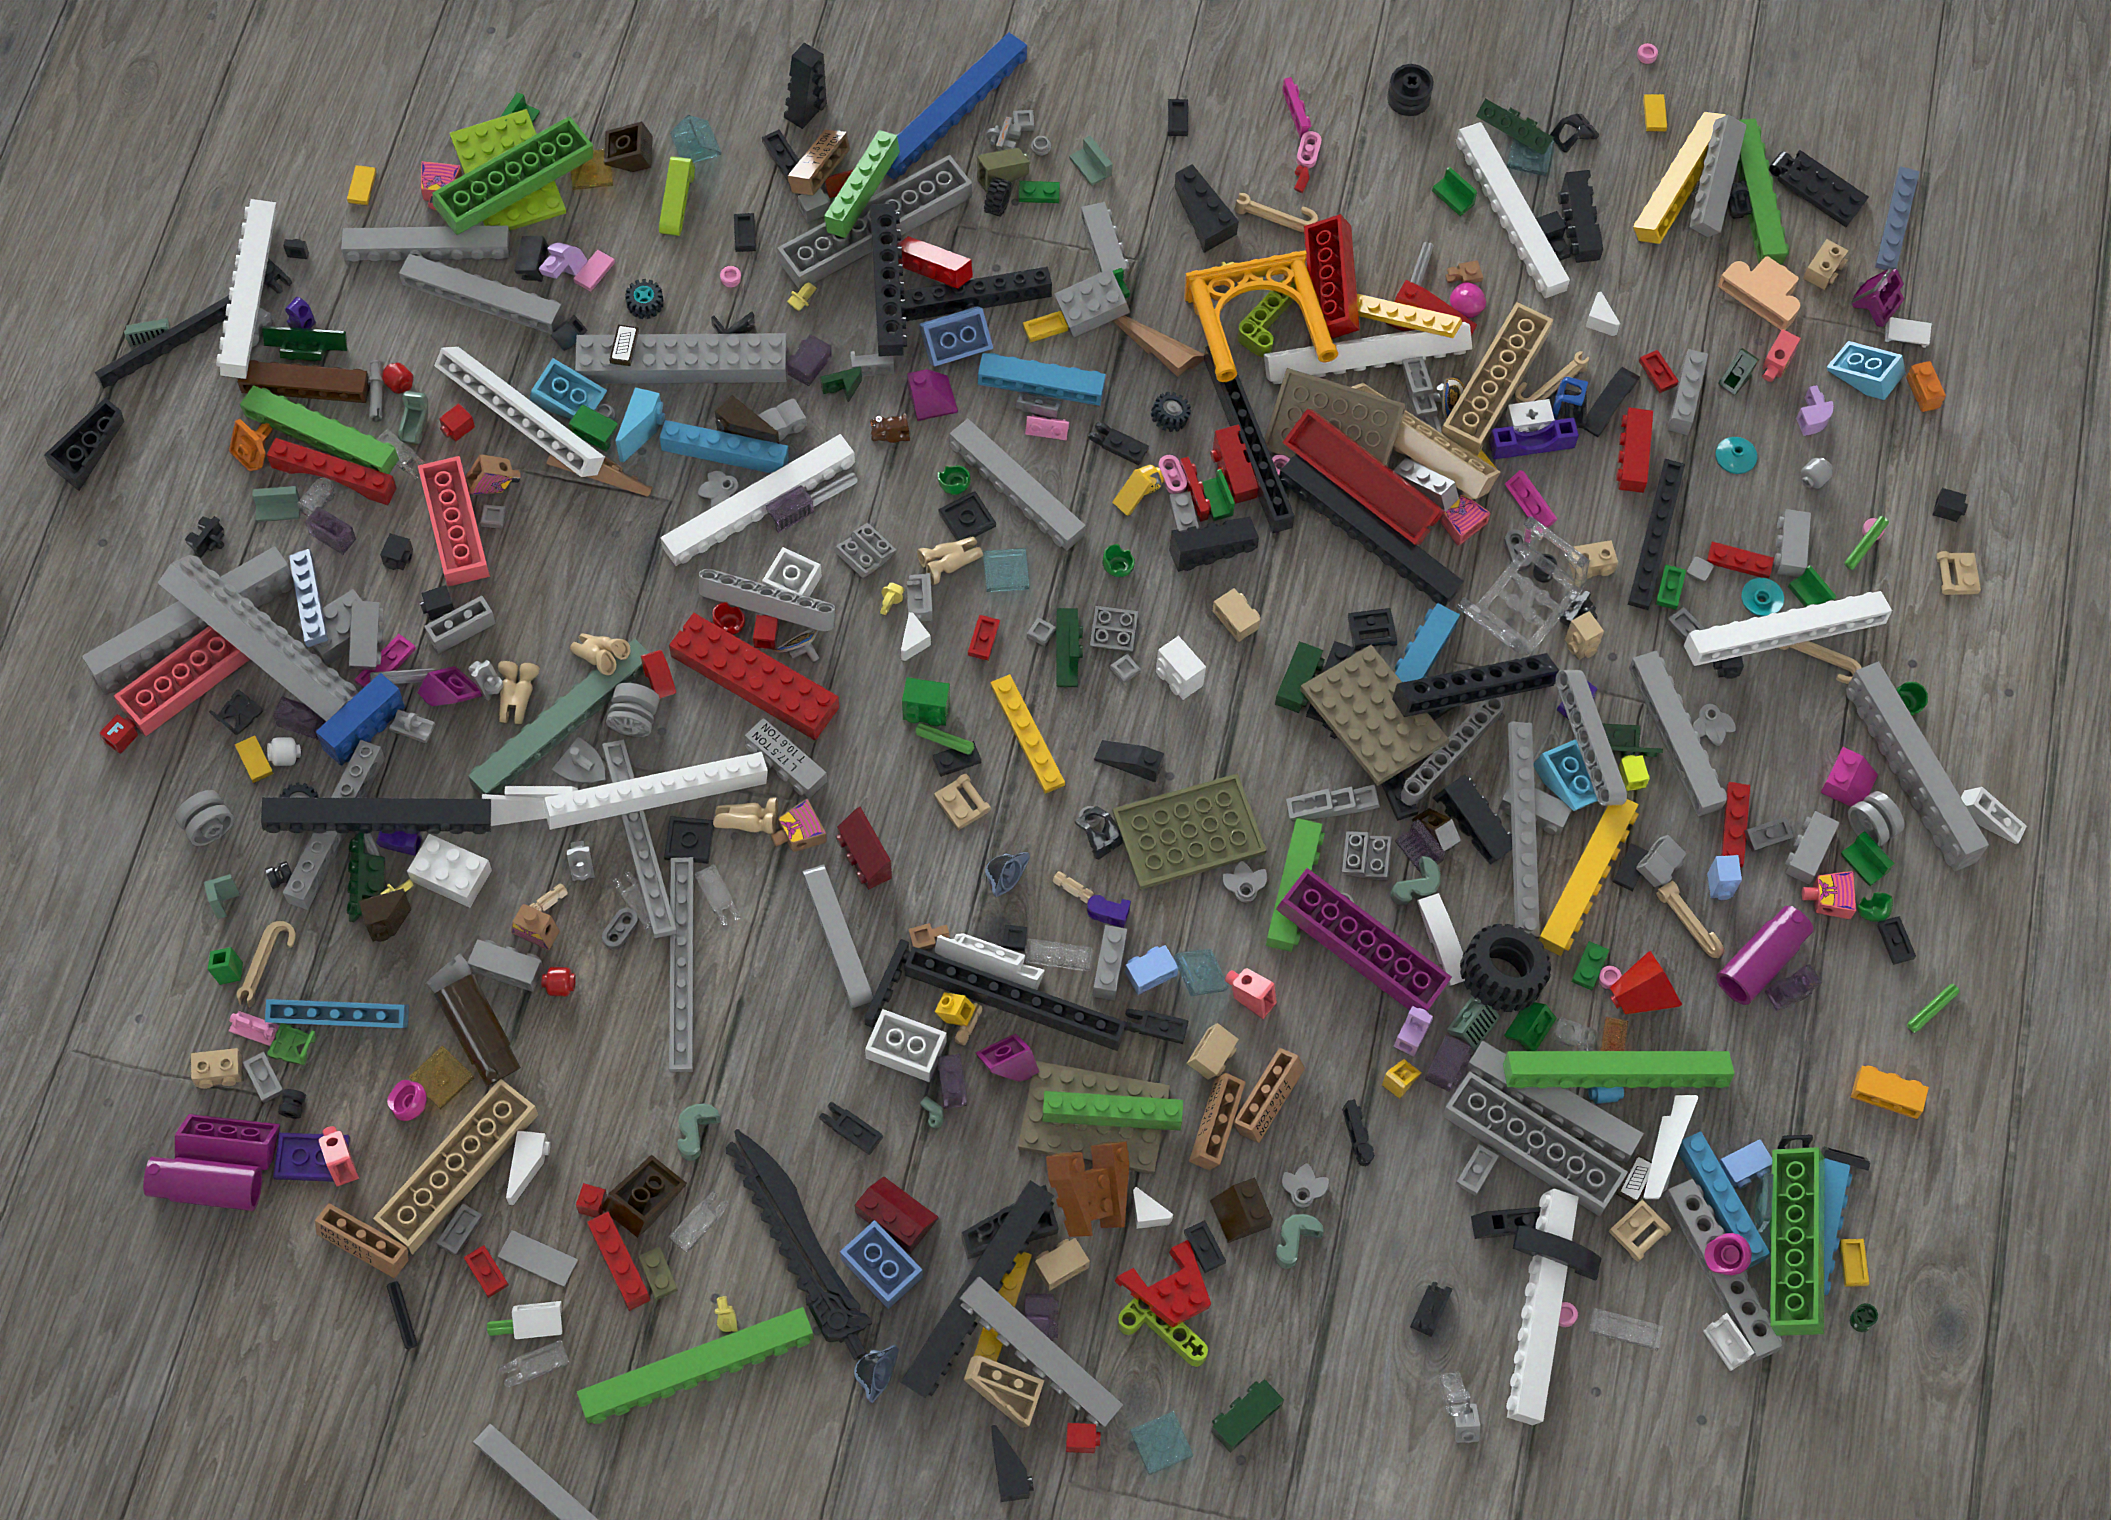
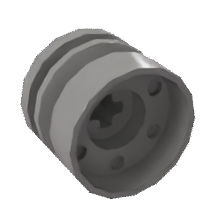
(632, 709)

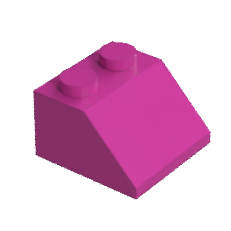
(1849, 778)

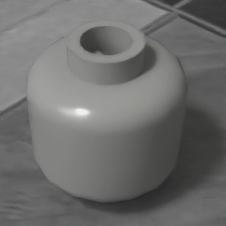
(1816, 473)

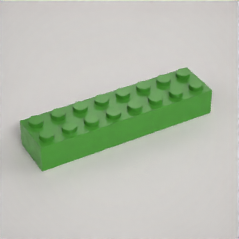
(512, 175)
(1797, 1242)

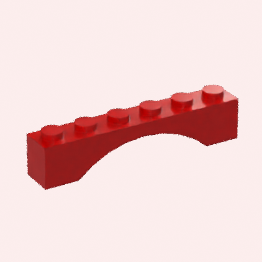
(364, 480)

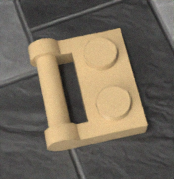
(1964, 571)
(956, 806)
(1634, 1224)

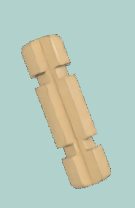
(1072, 886)
(550, 898)
(962, 1035)

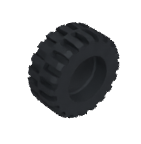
(1495, 987)

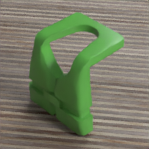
(287, 1042)

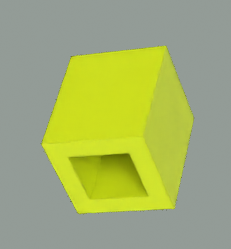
(1633, 772)

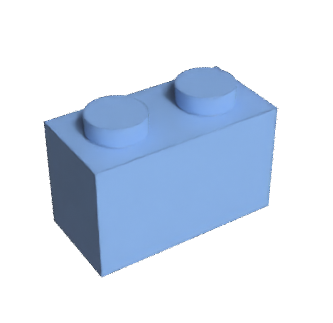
(1724, 877)
(1151, 969)
(1747, 1164)

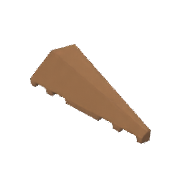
(1170, 352)
(611, 474)

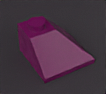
(930, 394)
(447, 687)
(1009, 1059)

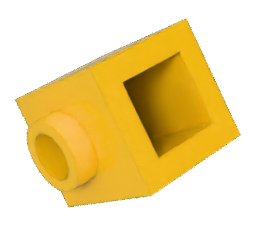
(955, 1009)

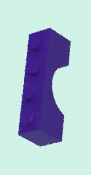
(1556, 436)

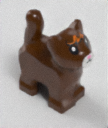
(895, 428)

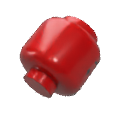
(397, 378)
(559, 981)

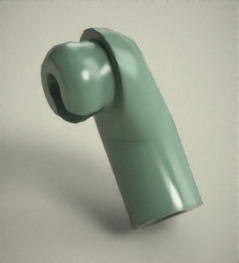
(936, 1112)

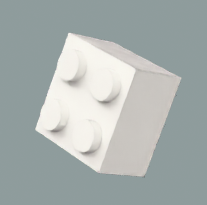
(793, 573)
(1180, 668)

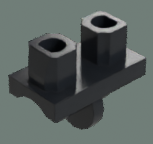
(1739, 200)
(1577, 412)
(208, 538)
(1580, 606)

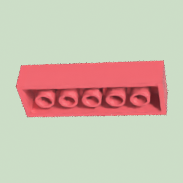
(453, 521)
(179, 680)

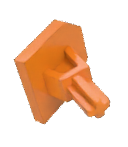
(249, 445)

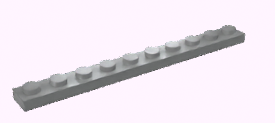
(1523, 827)
(641, 847)
(681, 965)

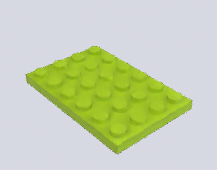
(490, 139)

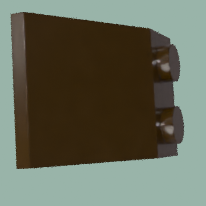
(738, 419)
(643, 1195)

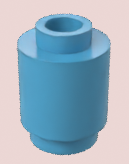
(1605, 1095)

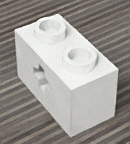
(1529, 415)

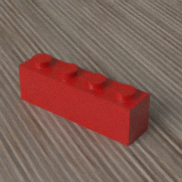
(935, 262)
(1635, 450)
(618, 1261)

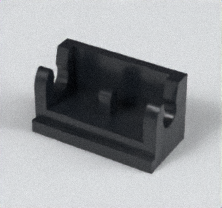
(530, 257)
(1431, 1309)

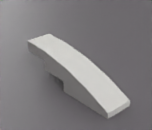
(1442, 936)

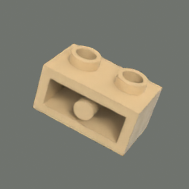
(1826, 264)
(1601, 557)
(1236, 614)
(1584, 636)
(1213, 1051)
(216, 1068)
(1061, 1263)

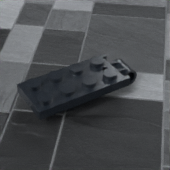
(1818, 186)

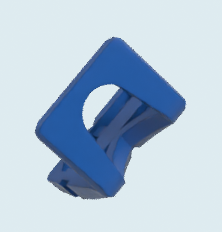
(1577, 400)

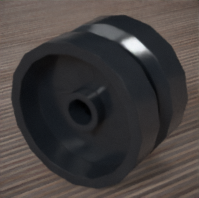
(1410, 90)

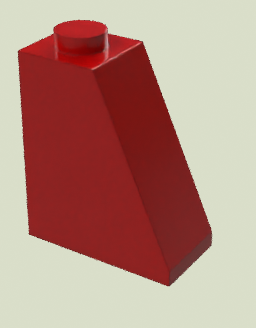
(1644, 988)

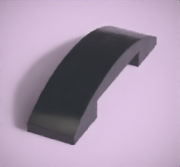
(1609, 401)
(1558, 1249)

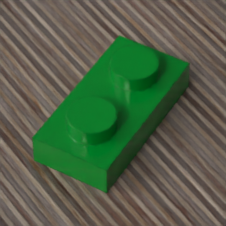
(1039, 191)
(1670, 587)
(1590, 965)

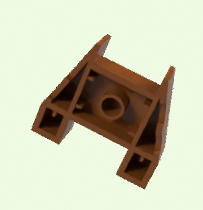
(1094, 1192)

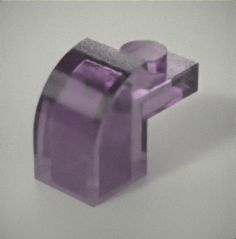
(1794, 988)

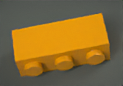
(1889, 1091)

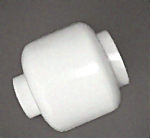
(283, 751)

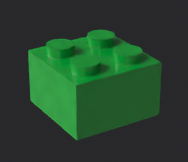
(926, 701)

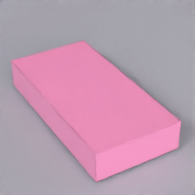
(594, 270)

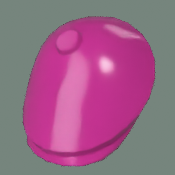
(1468, 299)
(407, 1100)
(1728, 1254)

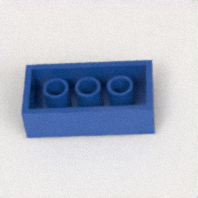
(360, 719)

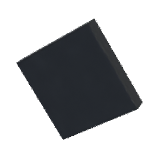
(967, 517)
(689, 839)

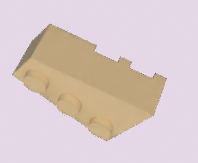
(1005, 1388)

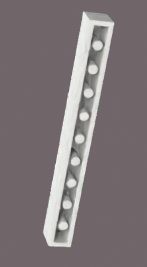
(1512, 210)
(247, 290)
(1368, 351)
(519, 411)
(750, 504)
(1787, 628)
(655, 790)
(1541, 1314)

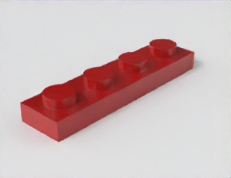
(1735, 820)

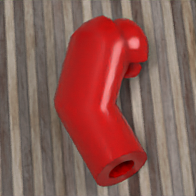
(1303, 173)

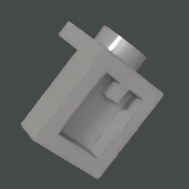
(1467, 1425)

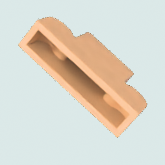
(1764, 290)

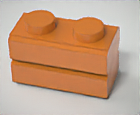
(1926, 386)

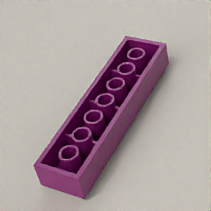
(1363, 942)

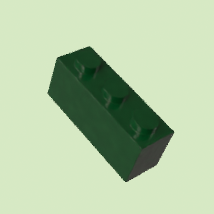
(1301, 669)
(1246, 1414)

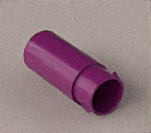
(1764, 955)
(203, 1182)

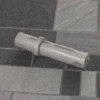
(376, 389)

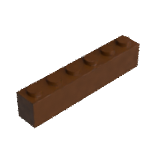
(307, 381)

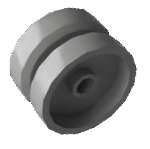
(204, 817)
(1877, 817)

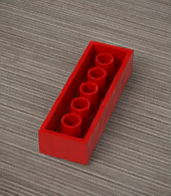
(1333, 273)

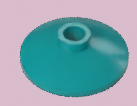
(1736, 462)
(1762, 589)

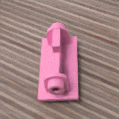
(1047, 428)
(253, 1028)

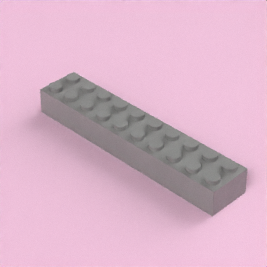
(917, 200)
(686, 359)
(160, 635)
(257, 636)
(1916, 767)

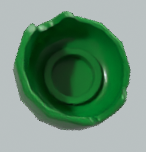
(954, 479)
(1118, 561)
(1914, 696)
(1877, 908)

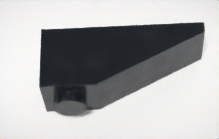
(1131, 758)
(1503, 1222)
(1010, 1471)

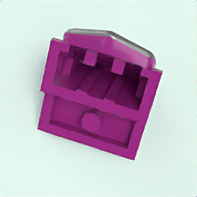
(1880, 295)

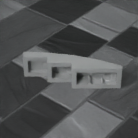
(1420, 391)
(1333, 803)

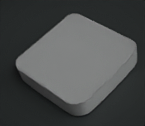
(1700, 569)

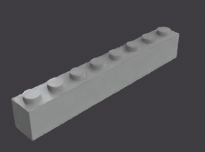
(428, 242)
(481, 293)
(1017, 485)
(1677, 733)
(1561, 1107)
(1040, 1352)

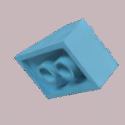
(1868, 369)
(565, 390)
(640, 422)
(1566, 775)

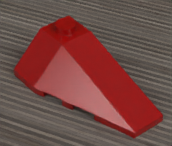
(1419, 297)

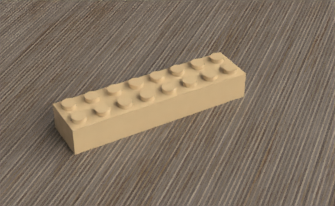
(1497, 378)
(1442, 454)
(456, 1166)

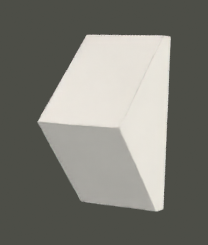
(1602, 317)
(915, 638)
(1149, 1212)

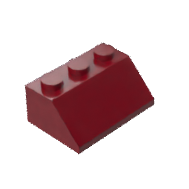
(864, 849)
(896, 1213)

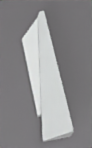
(522, 803)
(989, 959)
(1668, 1143)

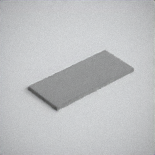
(538, 1258)

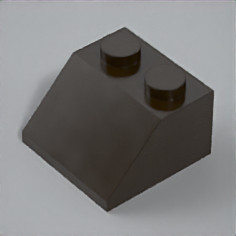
(628, 147)
(385, 914)
(1241, 1210)

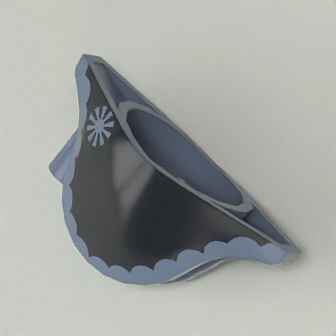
(1006, 871)
(875, 1371)

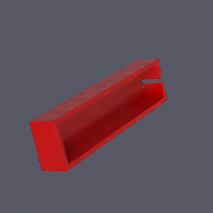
(1363, 476)
(754, 676)

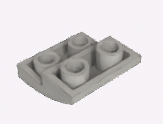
(865, 550)
(1114, 628)
(1367, 856)

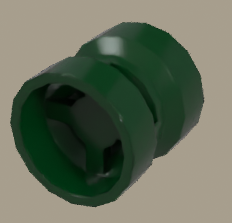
(1866, 1313)

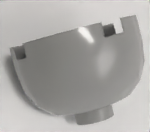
(449, 973)

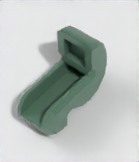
(414, 417)
(1418, 888)
(688, 1125)
(1290, 1234)

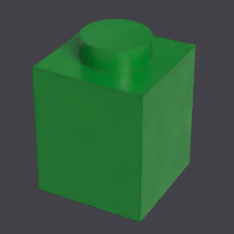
(225, 965)

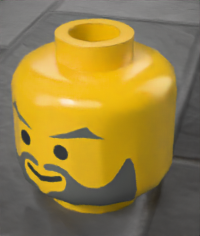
(1155, 476)

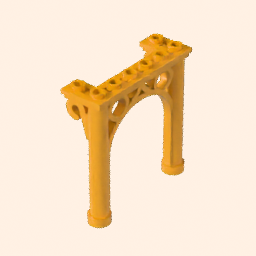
(1200, 290)

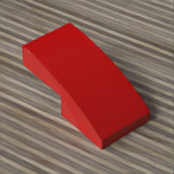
(658, 672)

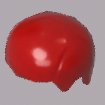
(728, 618)

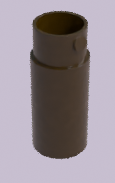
(477, 1029)

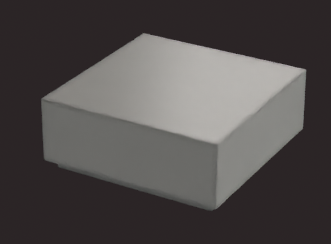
(1024, 119)
(493, 516)
(1041, 632)
(1125, 668)

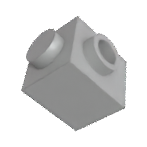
(814, 205)

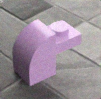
(563, 259)
(1817, 413)
(1413, 1030)

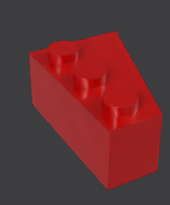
(1232, 461)

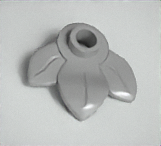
(715, 487)
(1715, 727)
(1245, 880)
(1304, 1183)

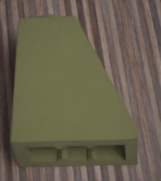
(1004, 164)

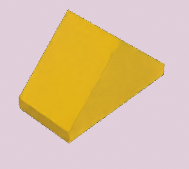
(1400, 1078)

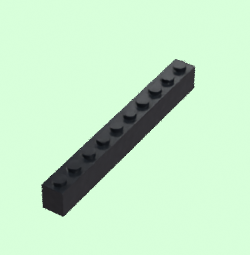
(1239, 411)
(1370, 530)
(375, 814)
(1015, 998)
(991, 1267)

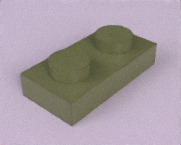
(657, 1273)

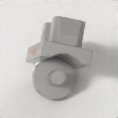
(1001, 137)
(486, 679)
(412, 726)
(580, 861)

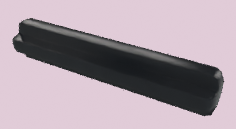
(401, 1314)

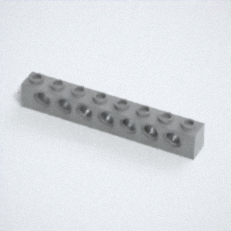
(324, 846)
(1692, 1193)

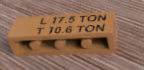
(818, 162)
(1269, 1095)
(1217, 1121)
(361, 1240)

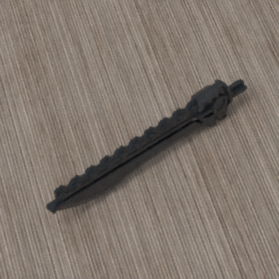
(826, 1308)

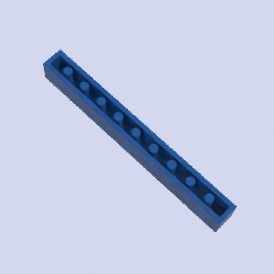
(957, 101)

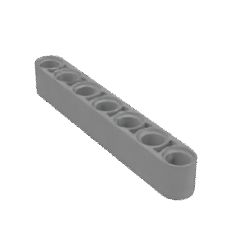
(766, 600)
(1591, 737)
(1449, 757)
(837, 936)
(530, 1476)

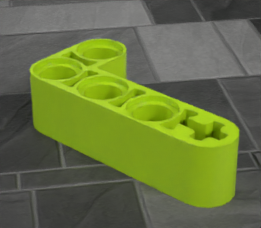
(679, 176)
(1258, 328)
(1165, 1332)

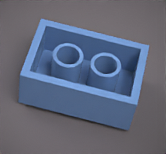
(956, 336)
(881, 1264)

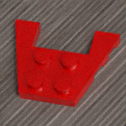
(1175, 1296)

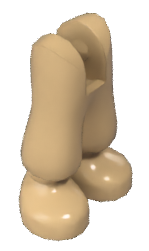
(950, 557)
(600, 651)
(516, 694)
(748, 816)

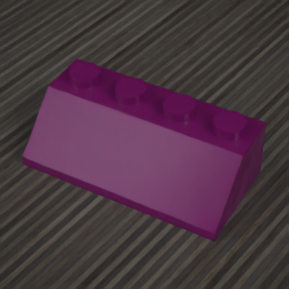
(227, 1140)

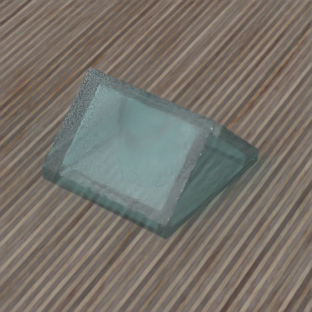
(695, 139)

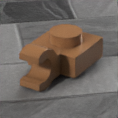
(1465, 272)
(924, 936)

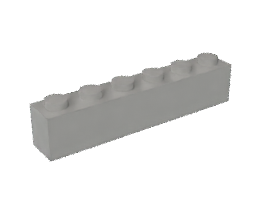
(1717, 175)

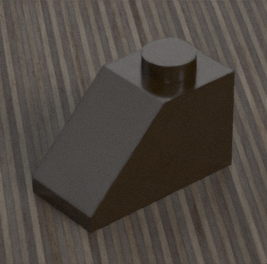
(1440, 827)

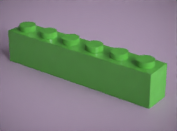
(862, 184)
(1300, 856)
(1112, 1110)

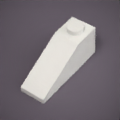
(1993, 815)
(526, 1162)

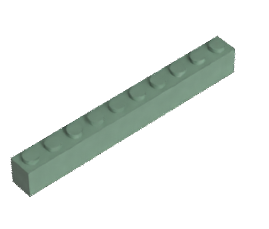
(555, 724)

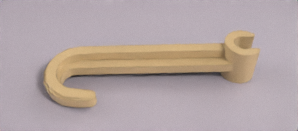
(1244, 205)
(1548, 389)
(1829, 656)
(1708, 941)
(261, 958)

